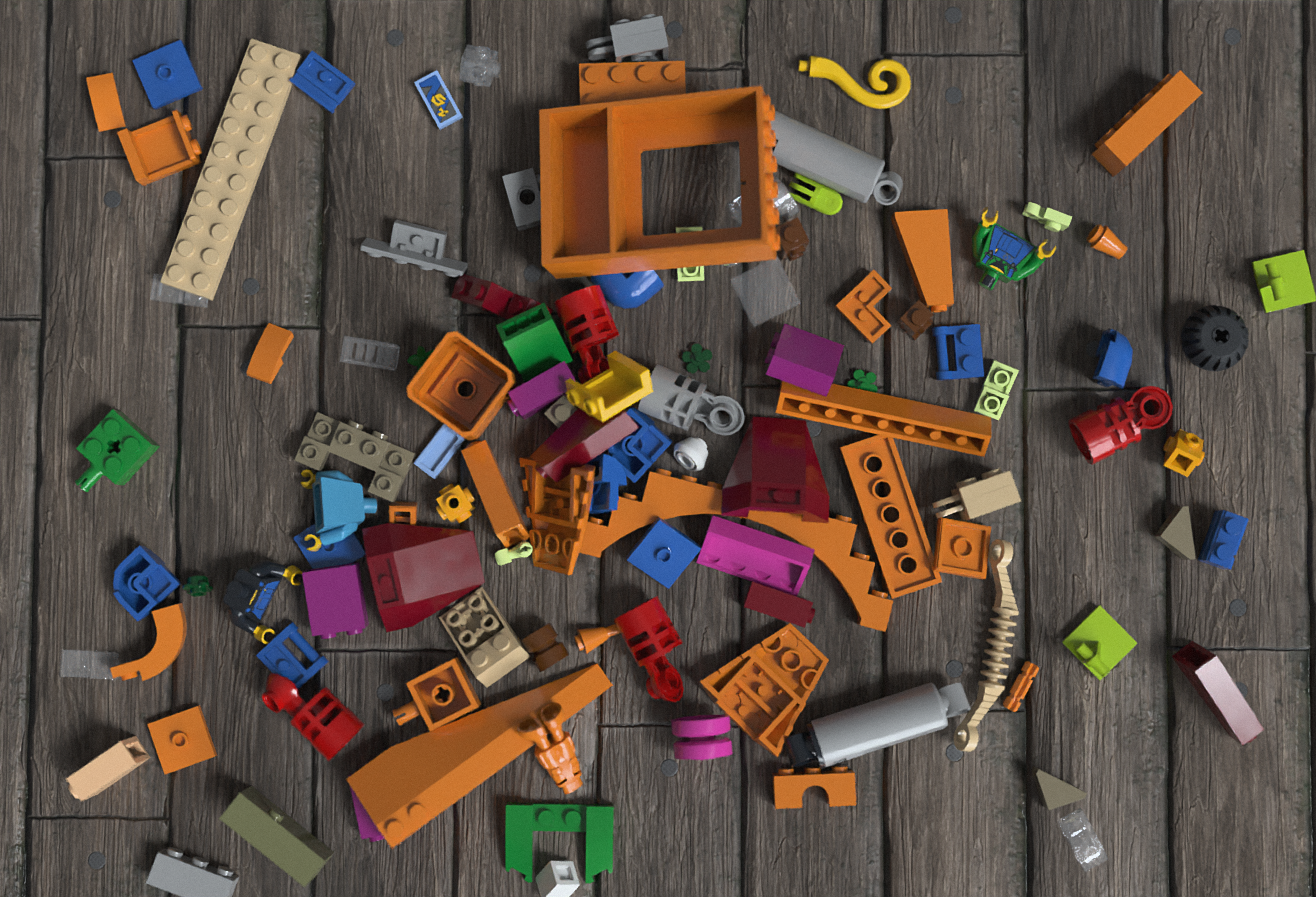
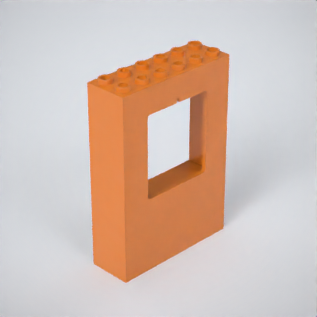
(596, 182)

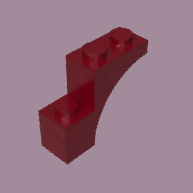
(491, 297)

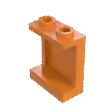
(160, 148)

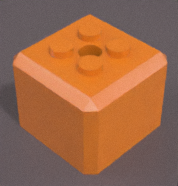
(449, 366)

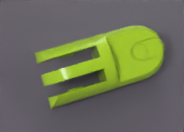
(822, 199)

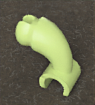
(504, 556)

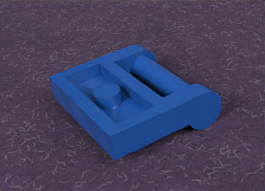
(966, 352)
(282, 661)

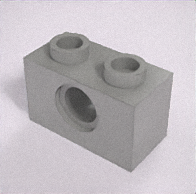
(516, 186)

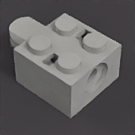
(632, 41)

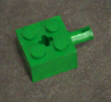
(101, 448)

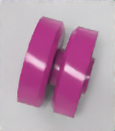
(701, 740)

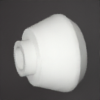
(691, 453)

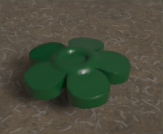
(697, 359)

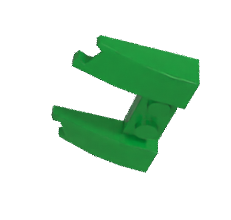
(526, 817)

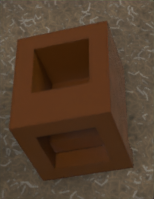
(916, 320)

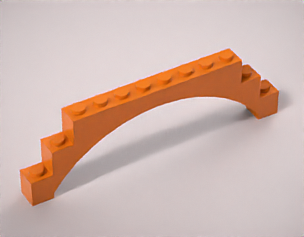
(677, 497)

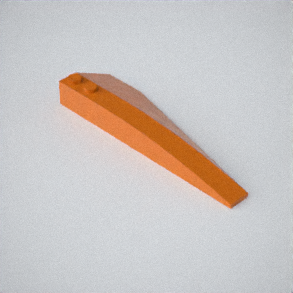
(439, 767)

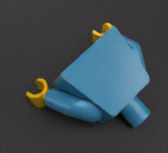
(337, 506)

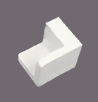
(557, 879)

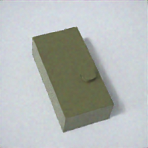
(277, 835)

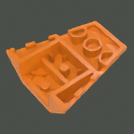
(557, 515)
(768, 686)

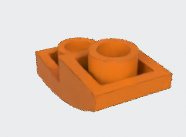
(105, 101)
(268, 353)

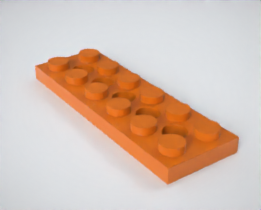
(908, 520)

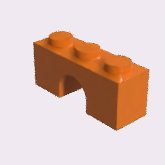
(790, 786)

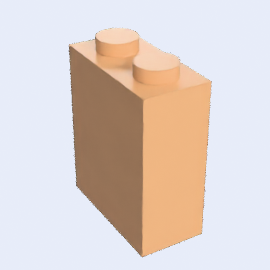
(107, 768)

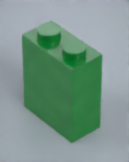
(533, 342)

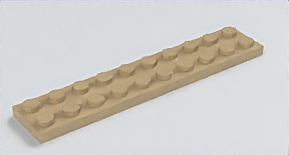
(231, 170)

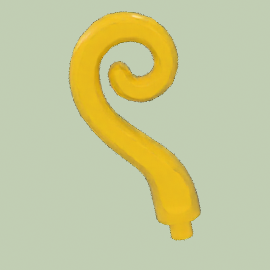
(828, 69)

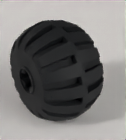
(1199, 336)

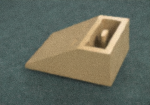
(484, 637)

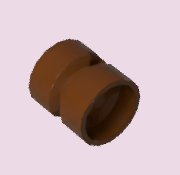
(545, 647)

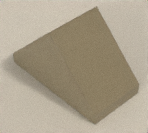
(1177, 533)
(1054, 791)

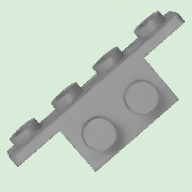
(417, 246)

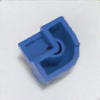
(630, 288)
(1114, 359)
(641, 447)
(607, 479)
(143, 582)

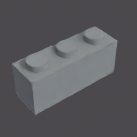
(190, 876)

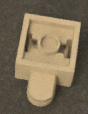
(981, 496)

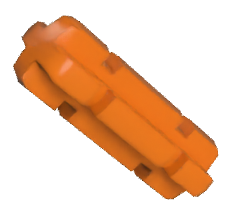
(1021, 686)

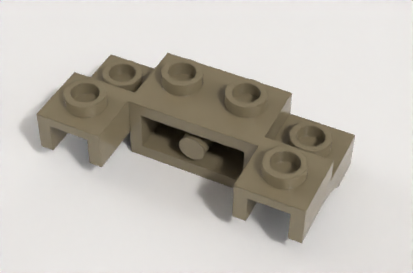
(353, 444)

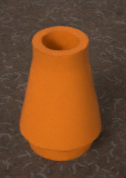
(1106, 241)

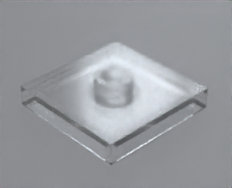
(765, 291)

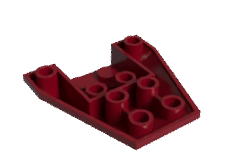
(776, 473)
(419, 570)

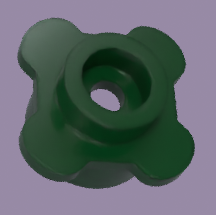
(197, 586)

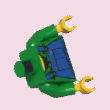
(1003, 253)

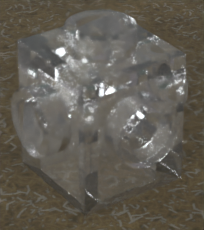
(479, 65)

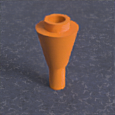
(592, 637)

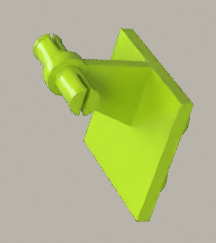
(1284, 281)
(1099, 642)

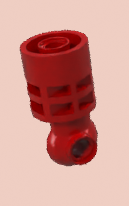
(587, 326)
(1118, 423)
(649, 638)
(311, 716)

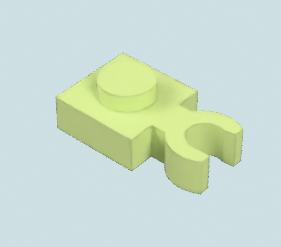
(1051, 218)

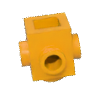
(1183, 452)
(465, 505)

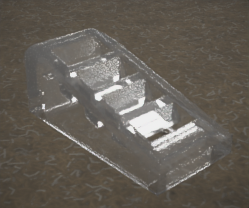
(386, 355)

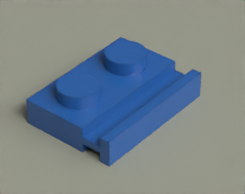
(322, 82)

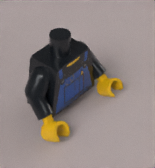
(252, 592)

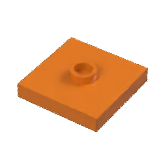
(961, 548)
(182, 739)

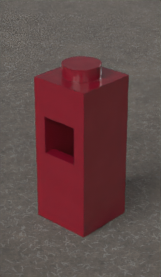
(779, 604)

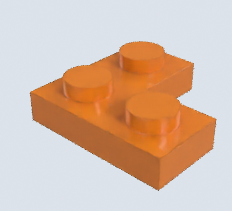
(859, 309)

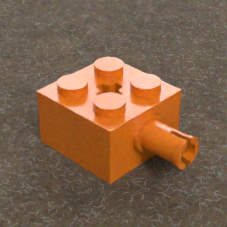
(427, 702)

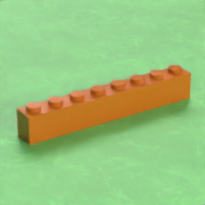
(889, 417)

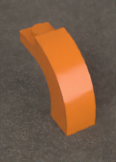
(170, 639)

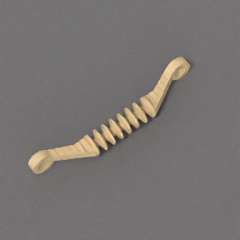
(990, 688)

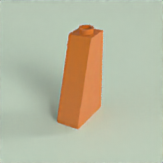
(928, 255)
(495, 494)

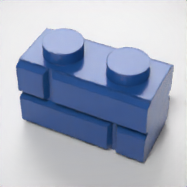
(1223, 539)

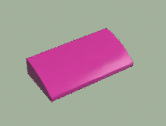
(755, 556)

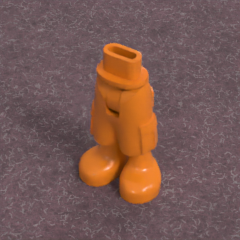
(554, 754)

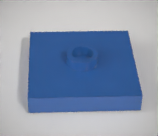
(167, 74)
(663, 552)
(334, 554)

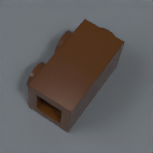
(792, 240)

